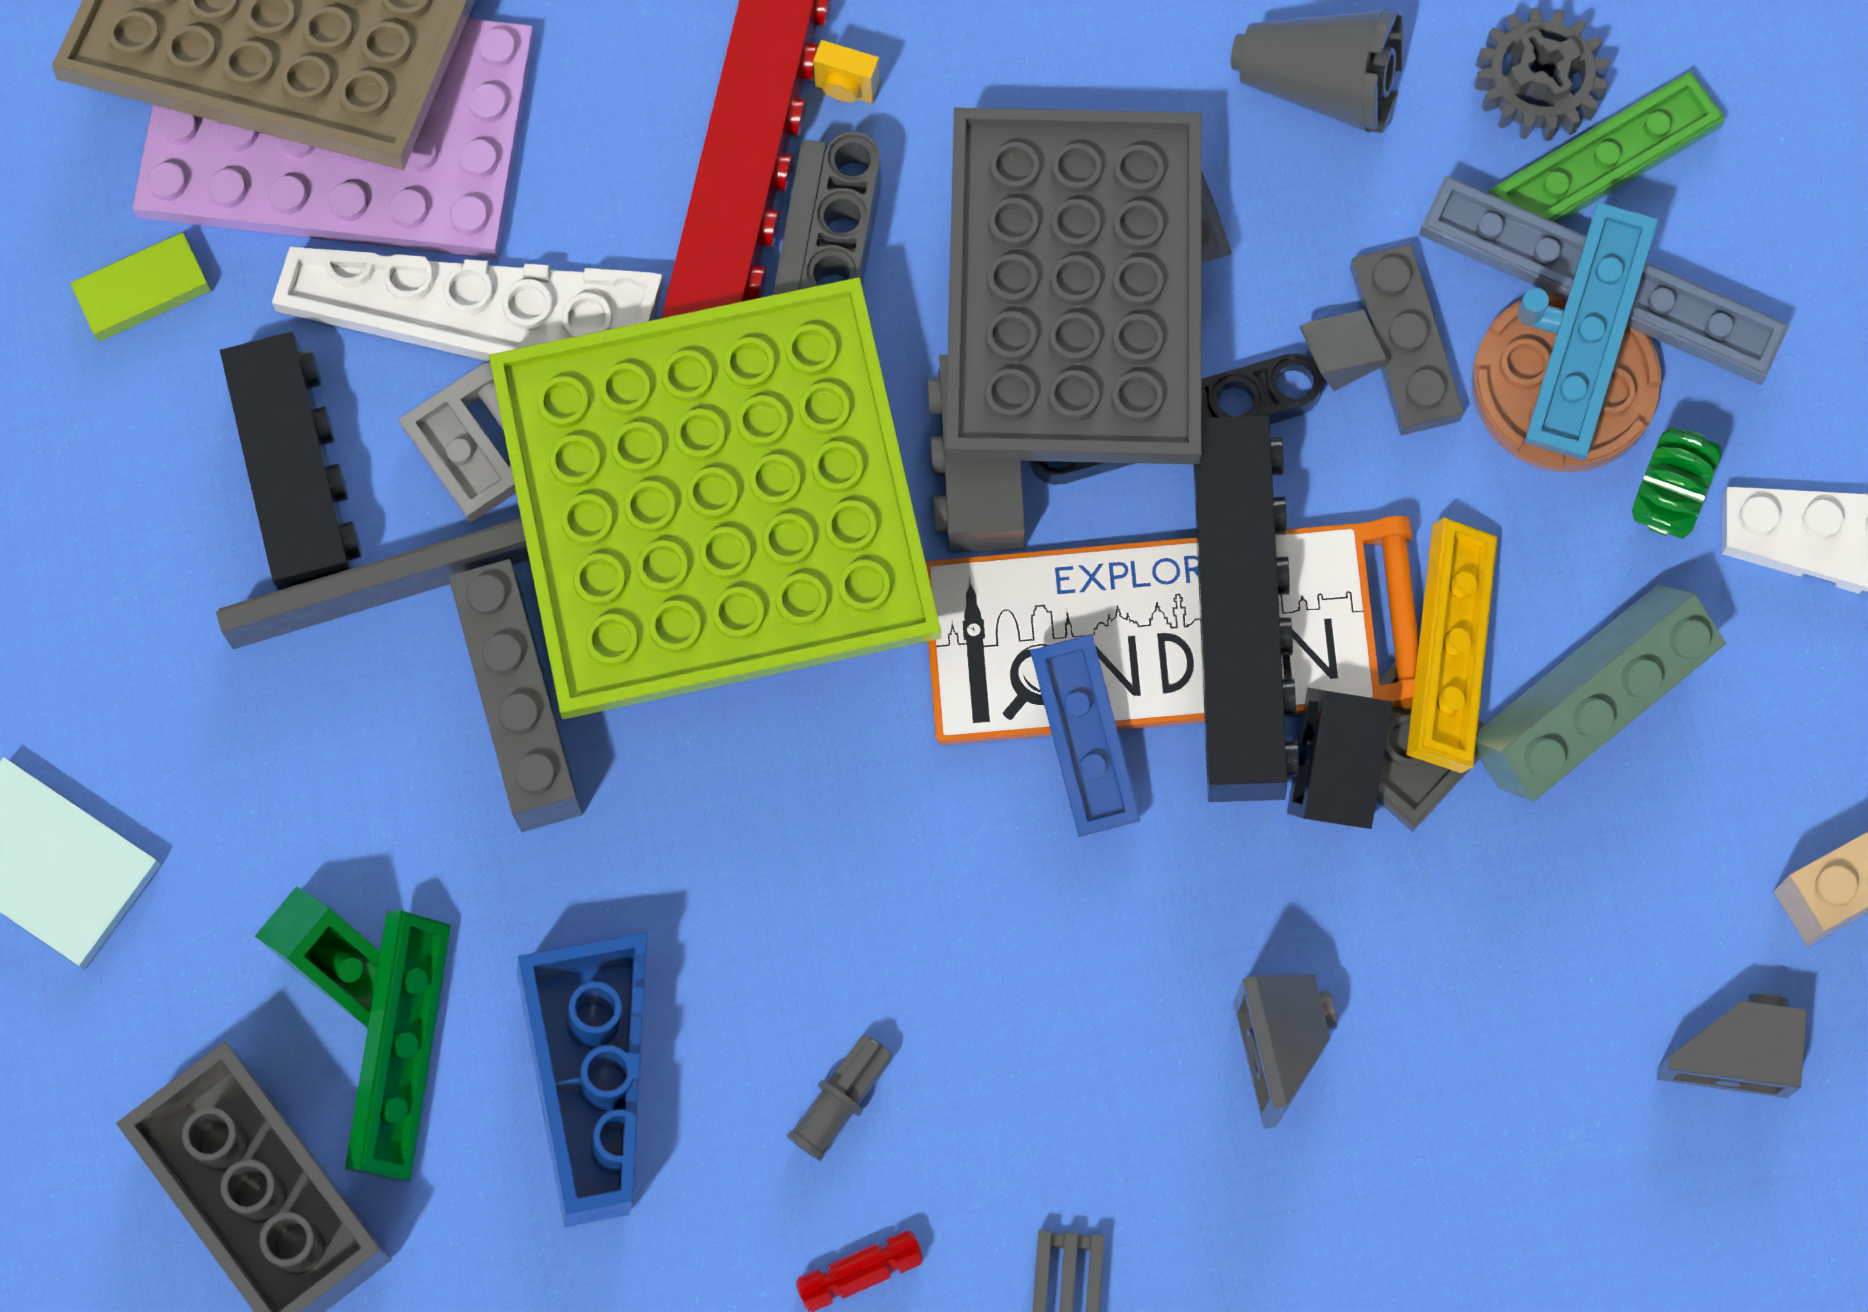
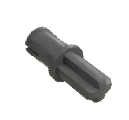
(840, 1097)

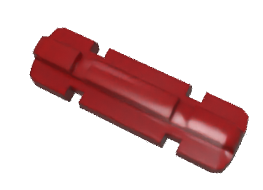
(859, 1271)

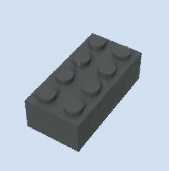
(252, 1188)

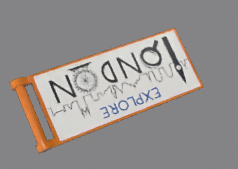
(1147, 627)

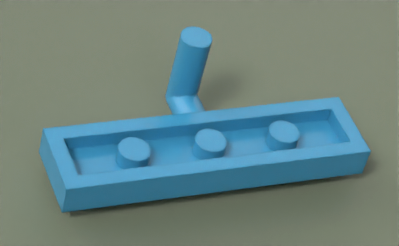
(1587, 329)

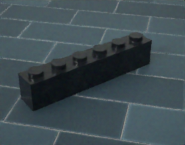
(1240, 611)

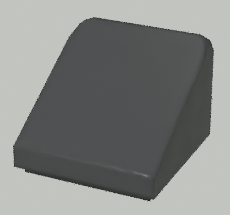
(1344, 347)

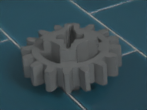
(1546, 50)

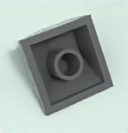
(1283, 1036)

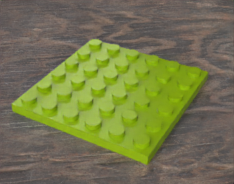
(713, 498)

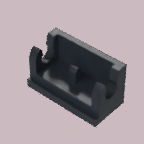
(1340, 758)

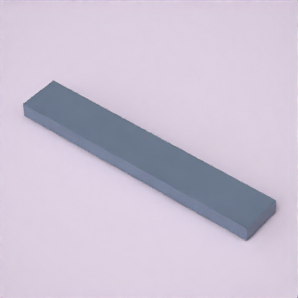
(1548, 258)

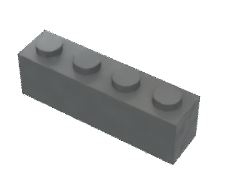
(515, 696)

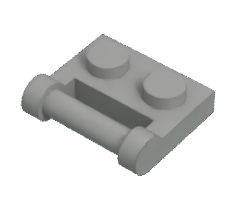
(458, 446)

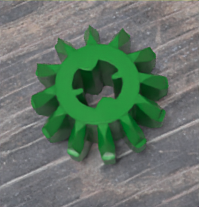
(1676, 482)

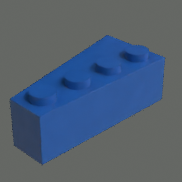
(586, 1054)

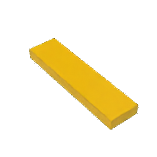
(1452, 646)

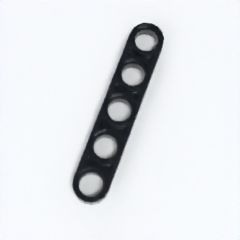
(1256, 379)

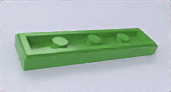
(1614, 151)

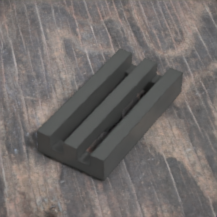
(1070, 1243)

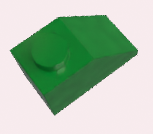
(324, 952)

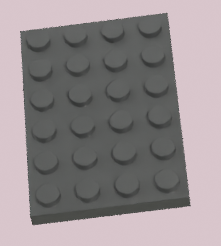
(1075, 286)

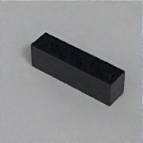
(288, 460)

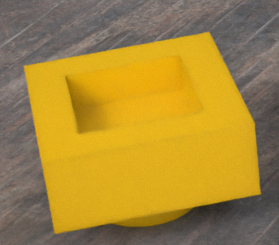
(846, 73)

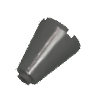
(1327, 64)

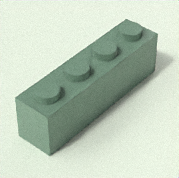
(1597, 691)

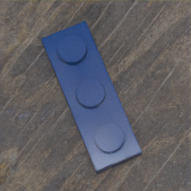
(1085, 735)

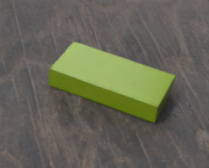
(140, 287)

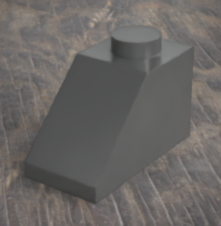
(1747, 1050)

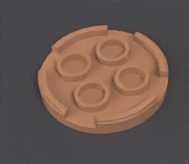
(1510, 374)

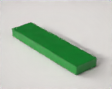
(398, 1046)

